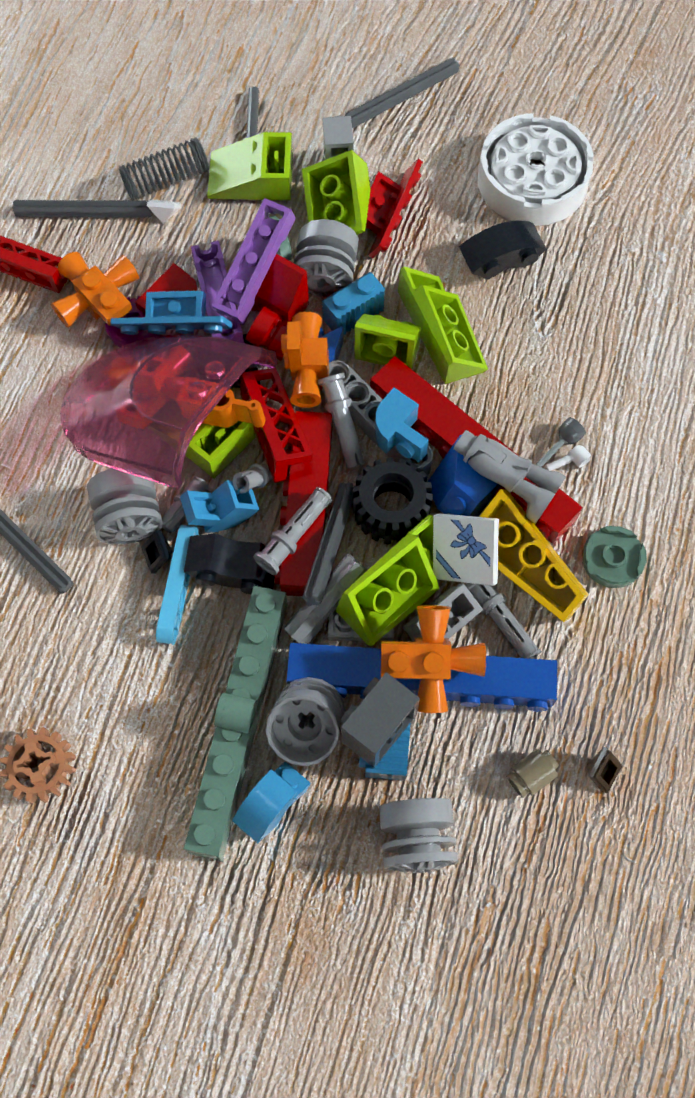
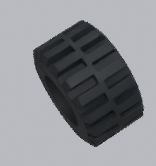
(385, 478)

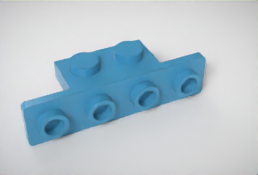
(173, 311)

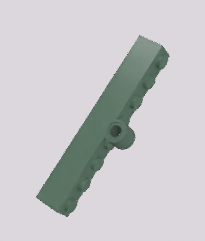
(236, 725)

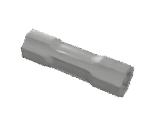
(309, 619)

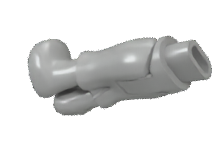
(509, 470)

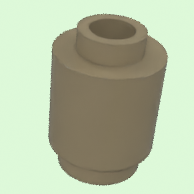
(533, 773)

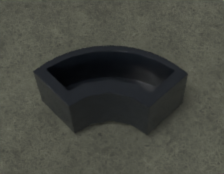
(502, 248)
(226, 563)

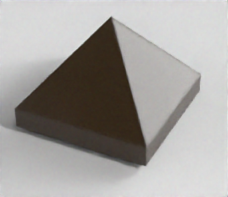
(604, 769)

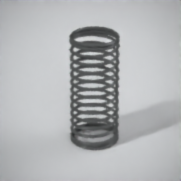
(198, 155)

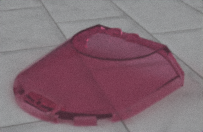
(150, 398)

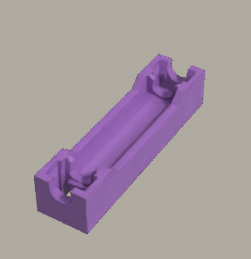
(253, 260)
(210, 275)

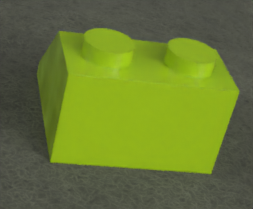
(382, 339)

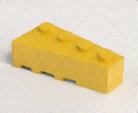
(531, 560)

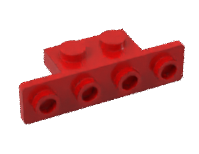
(386, 203)

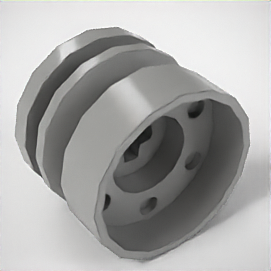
(328, 255)
(123, 507)
(301, 738)
(418, 836)

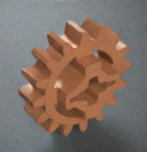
(22, 767)

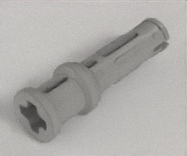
(339, 405)
(285, 540)
(490, 601)

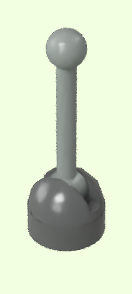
(570, 433)

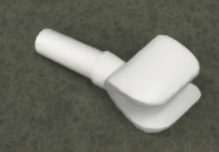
(578, 455)

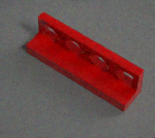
(28, 269)
(269, 435)

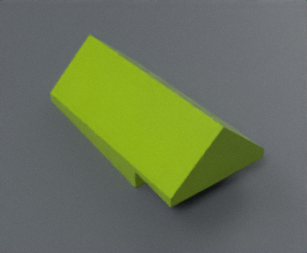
(443, 325)
(392, 586)

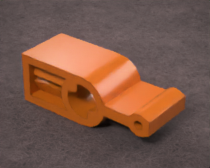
(231, 410)

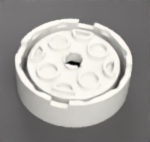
(534, 191)

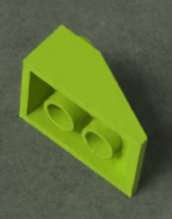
(338, 190)

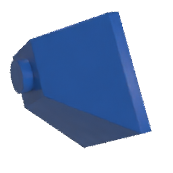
(459, 488)

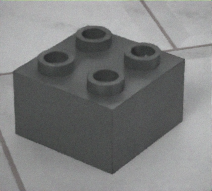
(379, 718)

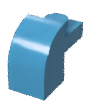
(393, 426)
(219, 509)
(269, 801)

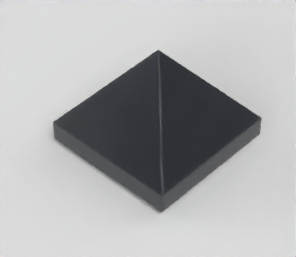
(156, 551)

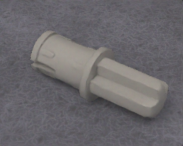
(254, 477)
(176, 514)

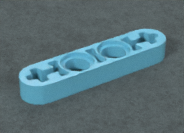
(175, 589)

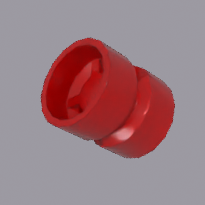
(267, 331)

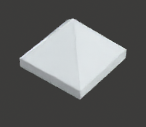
(163, 209)

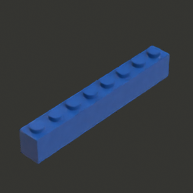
(505, 683)

